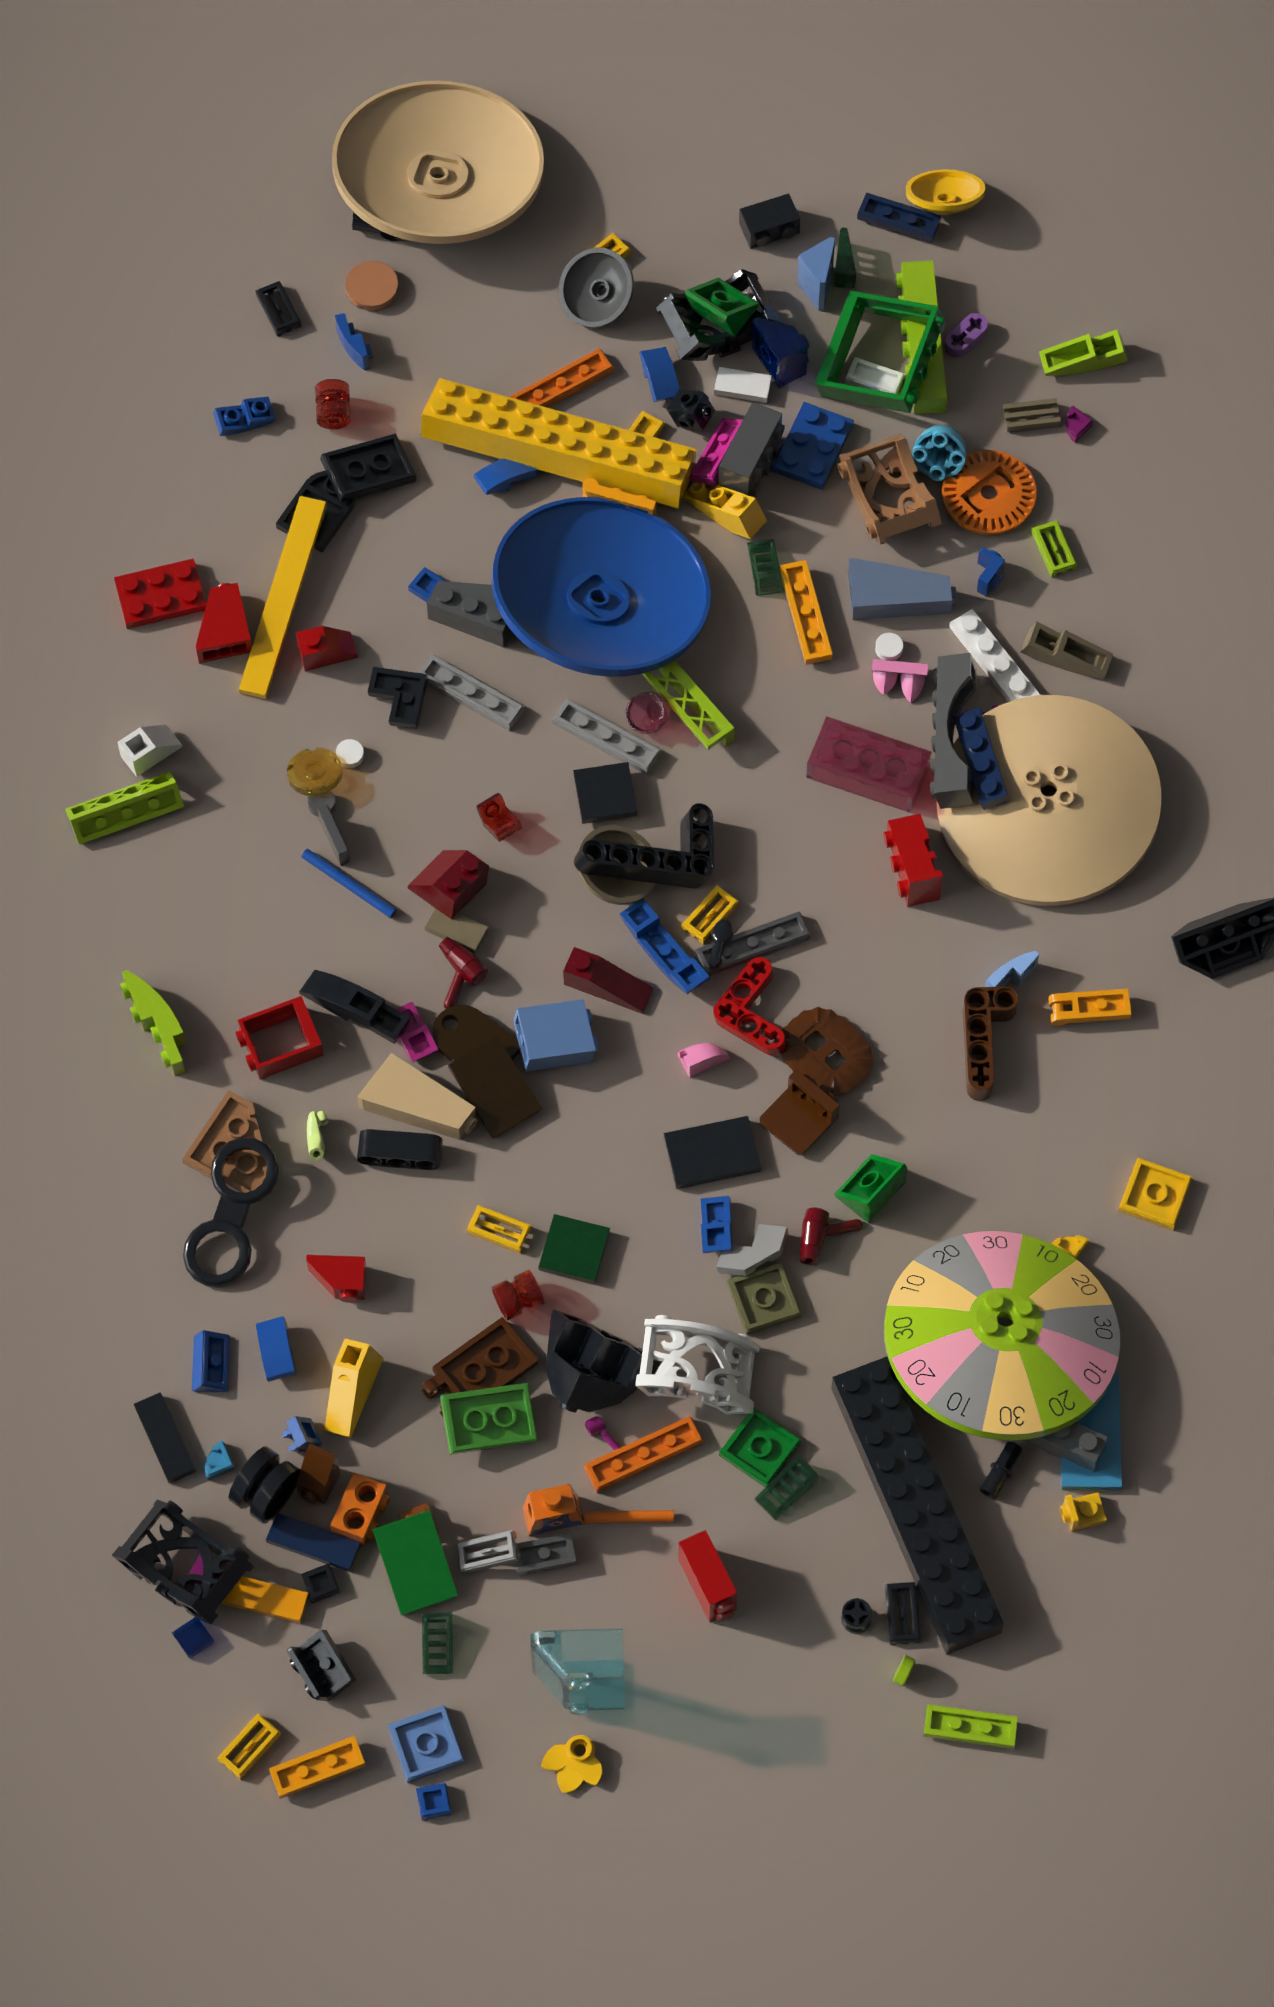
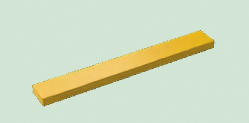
(282, 597)

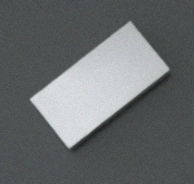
(874, 376)
(742, 384)

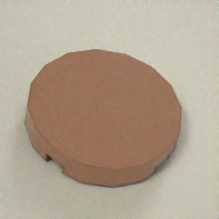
(371, 285)

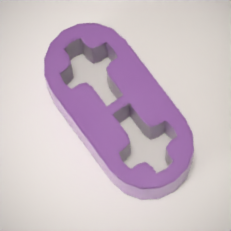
(962, 331)

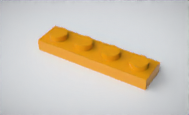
(805, 612)

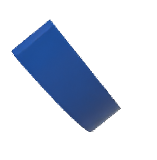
(662, 948)

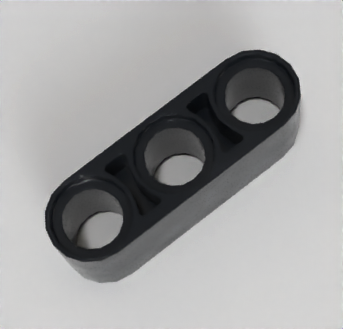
(399, 1149)

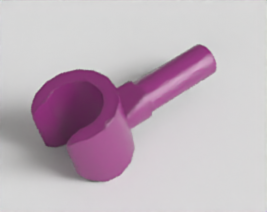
(596, 1425)

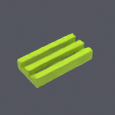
(1061, 567)

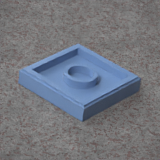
(426, 1743)

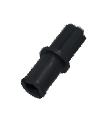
(1001, 1470)

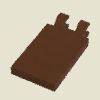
(486, 1361)

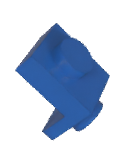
(994, 568)

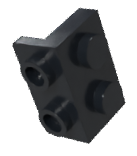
(321, 1667)

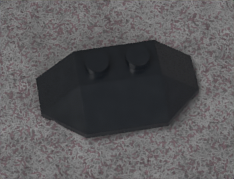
(1227, 938)

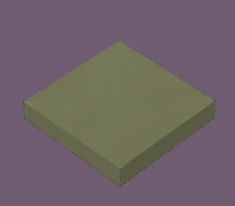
(764, 1298)

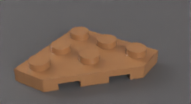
(229, 1121)

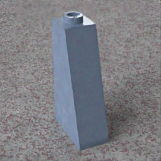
(896, 591)

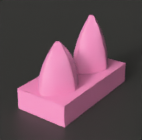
(912, 676)

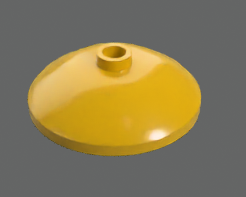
(945, 191)

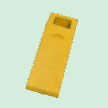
(727, 507)
(350, 1386)

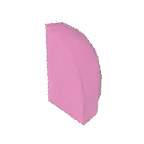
(701, 1057)

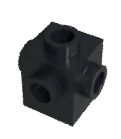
(691, 409)

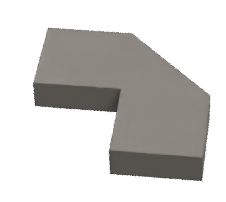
(744, 1259)

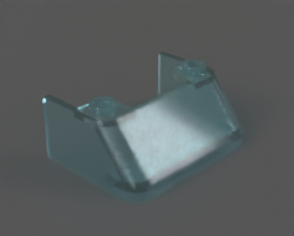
(581, 1667)

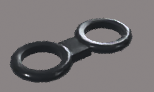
(231, 1212)

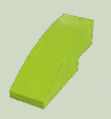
(1084, 354)

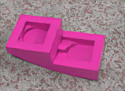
(416, 1037)

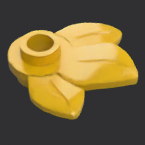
(573, 1768)

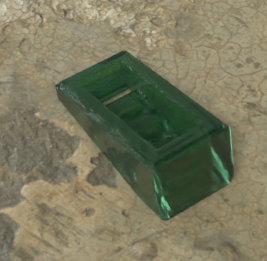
(845, 267)
(766, 582)
(794, 1495)
(437, 1618)

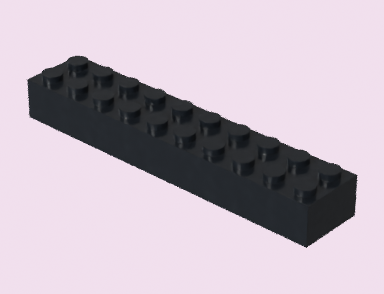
(917, 1505)

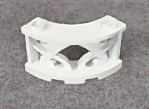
(735, 1387)

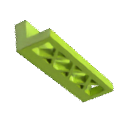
(698, 701)
(124, 807)

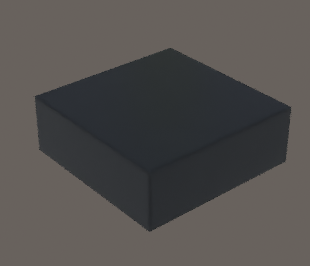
(320, 1583)

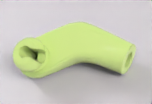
(315, 1139)

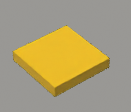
(1155, 1194)

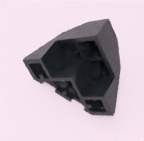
(589, 1367)

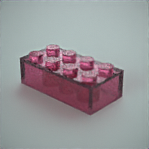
(868, 764)

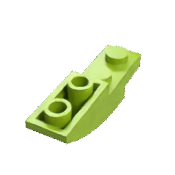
(157, 1016)

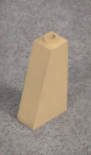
(416, 1099)

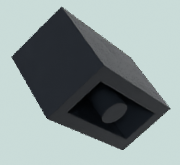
(769, 221)

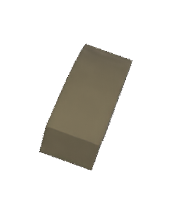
(1066, 651)

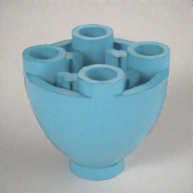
(939, 450)

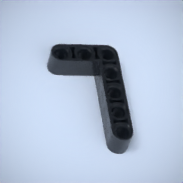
(657, 858)

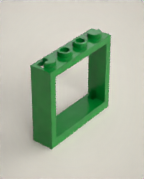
(842, 339)

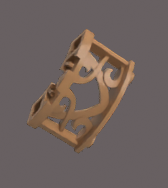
(899, 459)

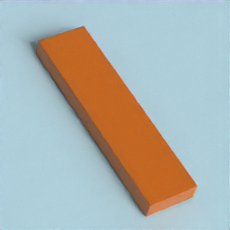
(567, 380)
(643, 1454)

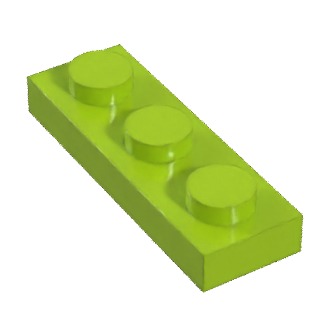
(970, 1726)

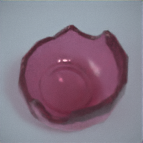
(648, 712)

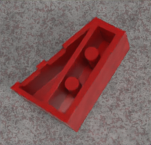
(913, 860)

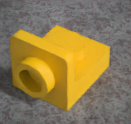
(1083, 1511)

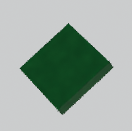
(574, 1249)

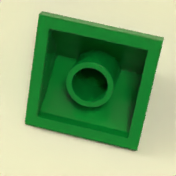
(722, 304)
(872, 1186)

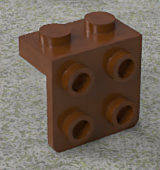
(801, 1113)

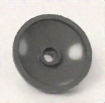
(582, 286)

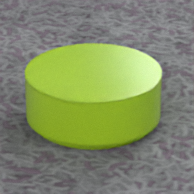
(904, 1670)

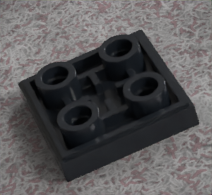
(605, 792)

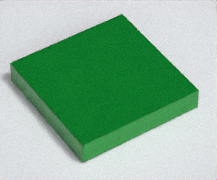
(760, 1447)

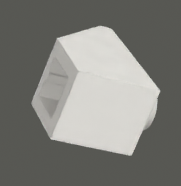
(147, 747)

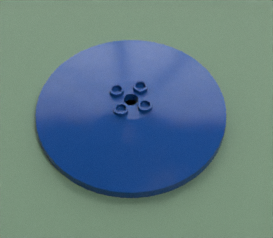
(599, 548)

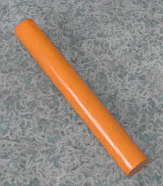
(628, 1516)

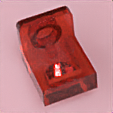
(498, 817)

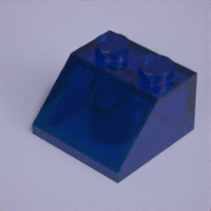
(780, 350)

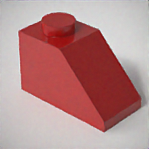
(325, 647)
(340, 1275)

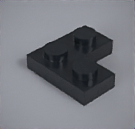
(405, 690)

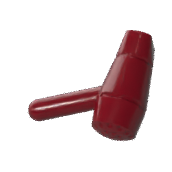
(467, 968)
(816, 1228)

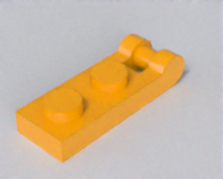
(593, 489)
(1090, 1006)

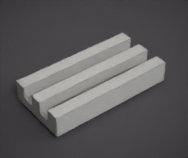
(511, 1547)

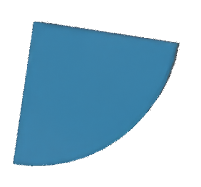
(218, 1461)

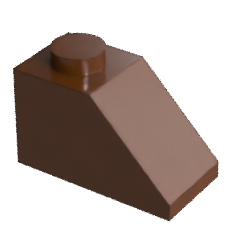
(317, 1474)

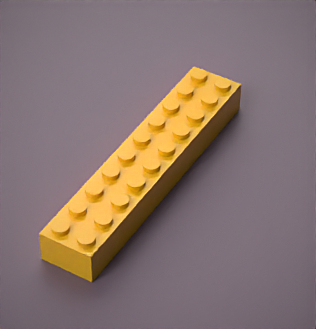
(557, 442)

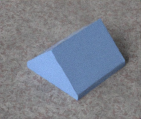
(815, 272)

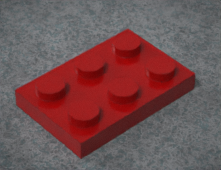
(160, 593)

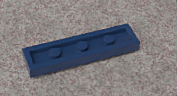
(981, 758)

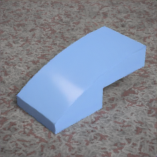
(1016, 969)

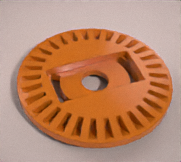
(995, 515)

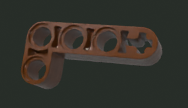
(982, 1043)

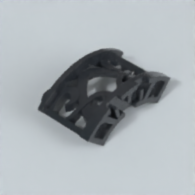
(691, 335)
(203, 1599)

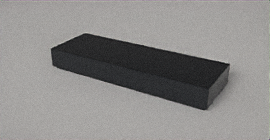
(164, 1437)

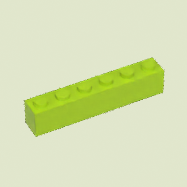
(919, 286)

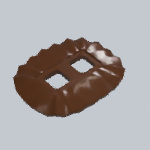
(840, 1038)

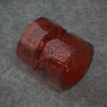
(333, 404)
(517, 1295)

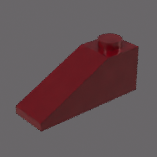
(605, 980)

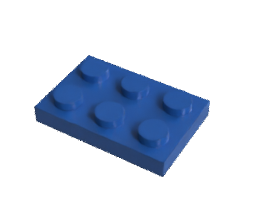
(813, 445)

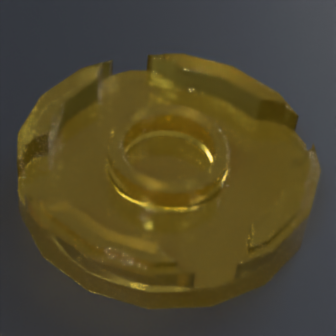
(314, 771)

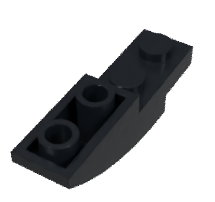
(356, 1003)

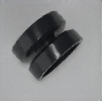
(264, 1484)

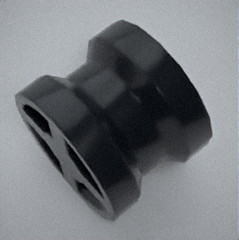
(857, 1609)

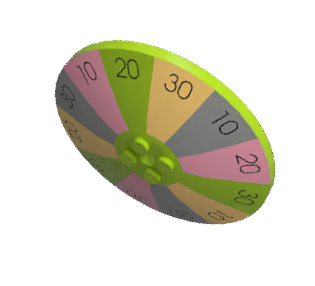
(995, 1376)

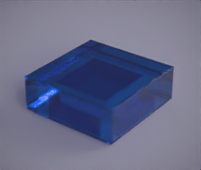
(193, 1637)

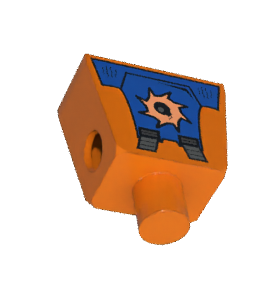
(552, 1509)

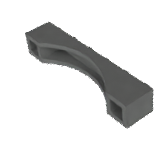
(955, 685)

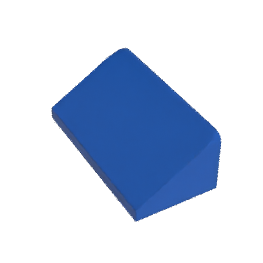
(210, 1362)

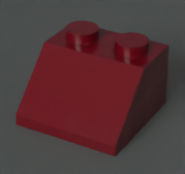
(451, 881)

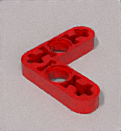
(740, 1009)

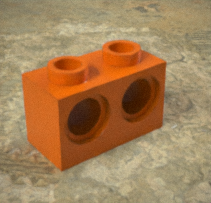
(353, 1508)

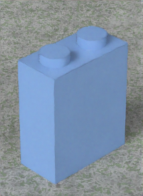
(555, 1035)

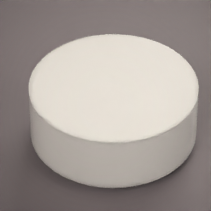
(889, 646)
(350, 753)

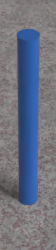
(349, 883)

